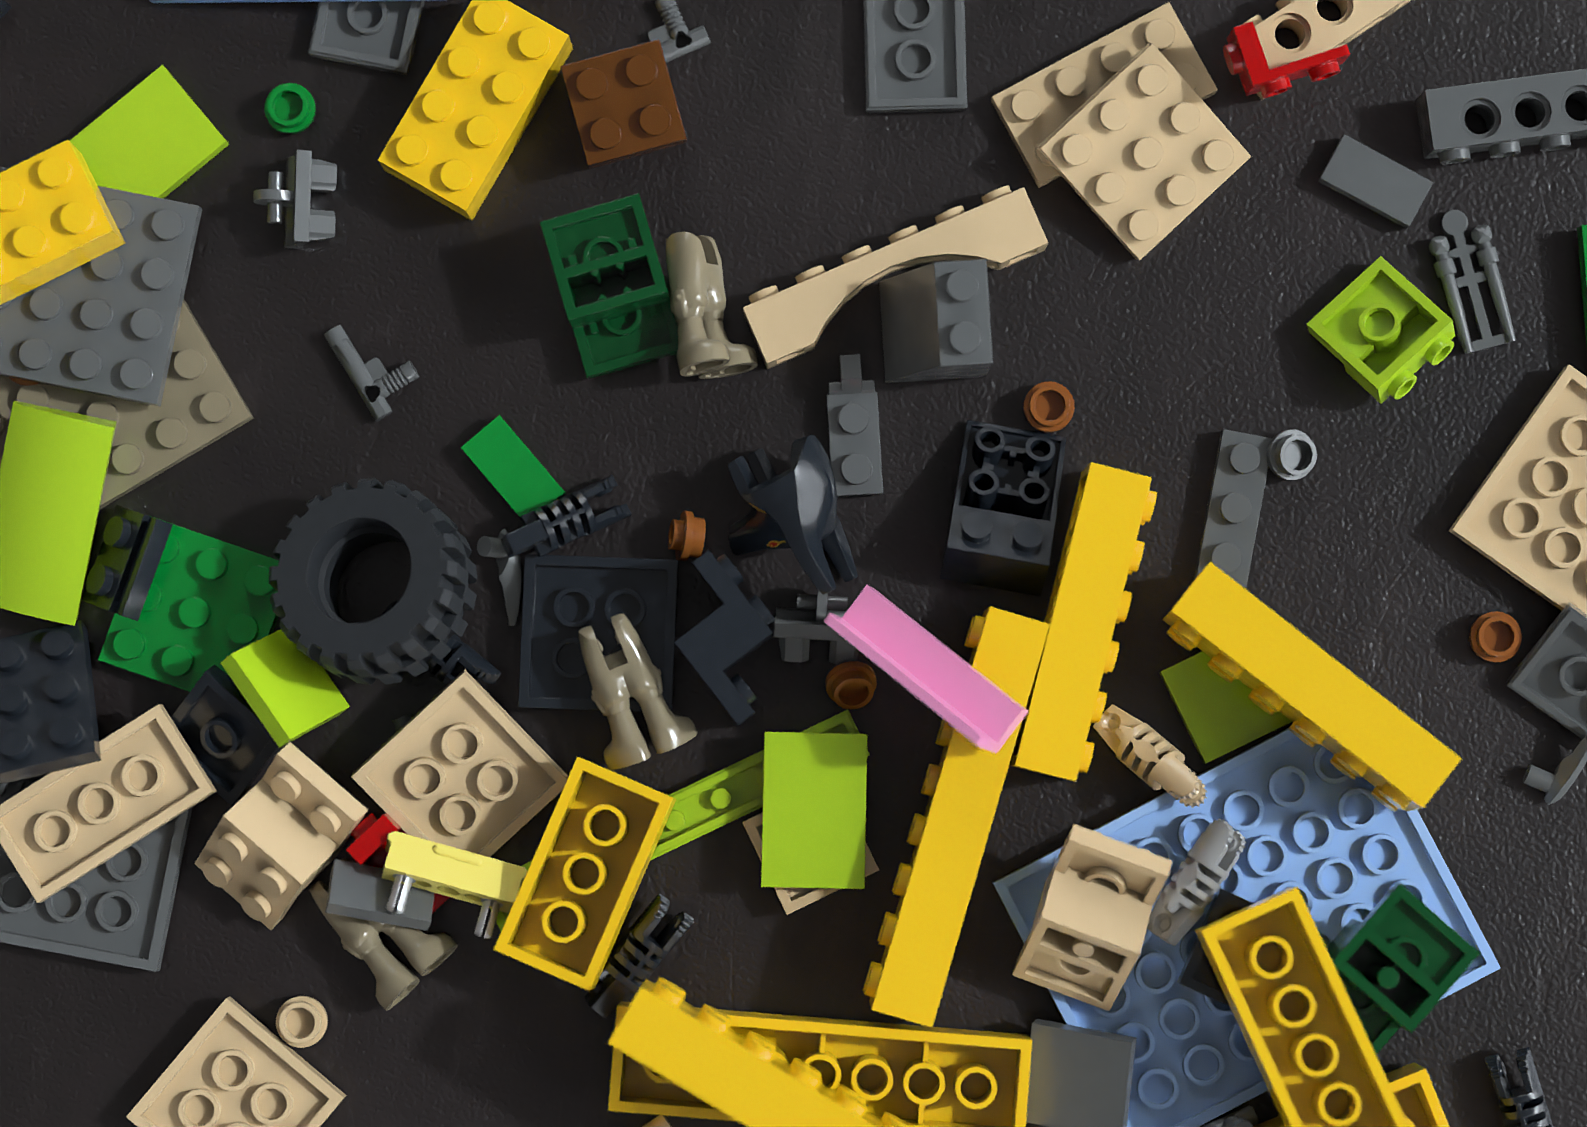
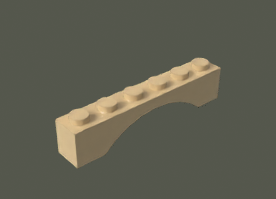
(795, 318)

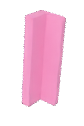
(929, 669)

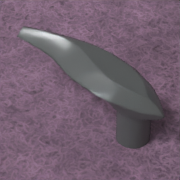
(509, 573)
(1564, 776)

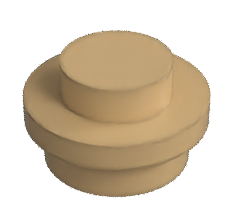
(301, 1021)

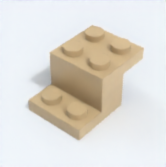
(280, 836)
(1092, 917)

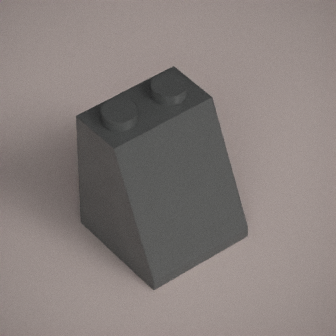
(936, 322)

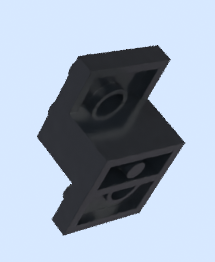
(727, 636)

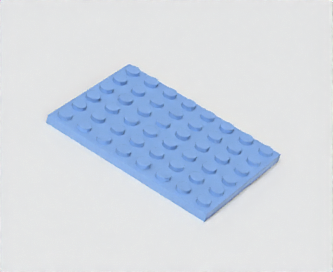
(1301, 830)

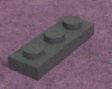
(1234, 504)

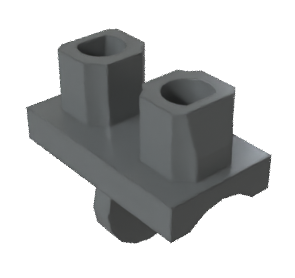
(302, 178)
(806, 622)

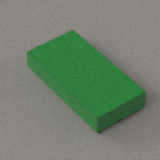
(512, 468)

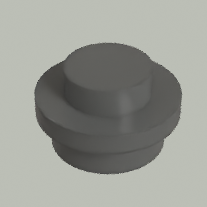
(1291, 454)

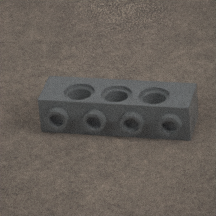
(1447, 137)

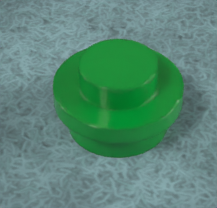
(290, 108)

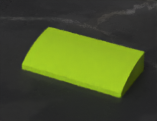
(50, 508)

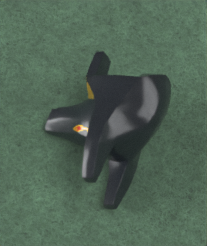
(793, 511)

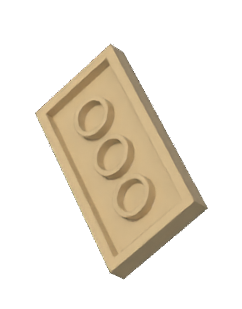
(1052, 95)
(103, 807)

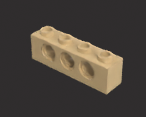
(1315, 32)

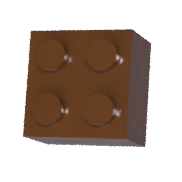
(624, 104)

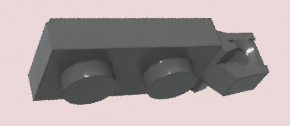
(854, 432)

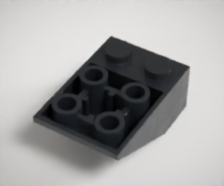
(1004, 508)

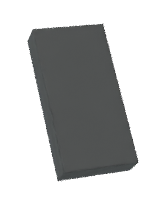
(1375, 181)
(364, 894)

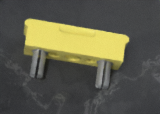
(451, 874)

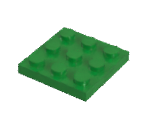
(197, 611)

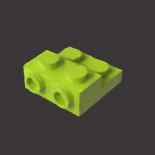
(1383, 331)

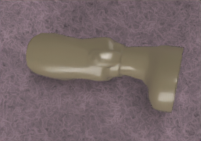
(699, 307)
(624, 676)
(362, 940)

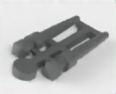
(1453, 225)

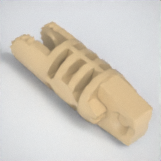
(1150, 756)

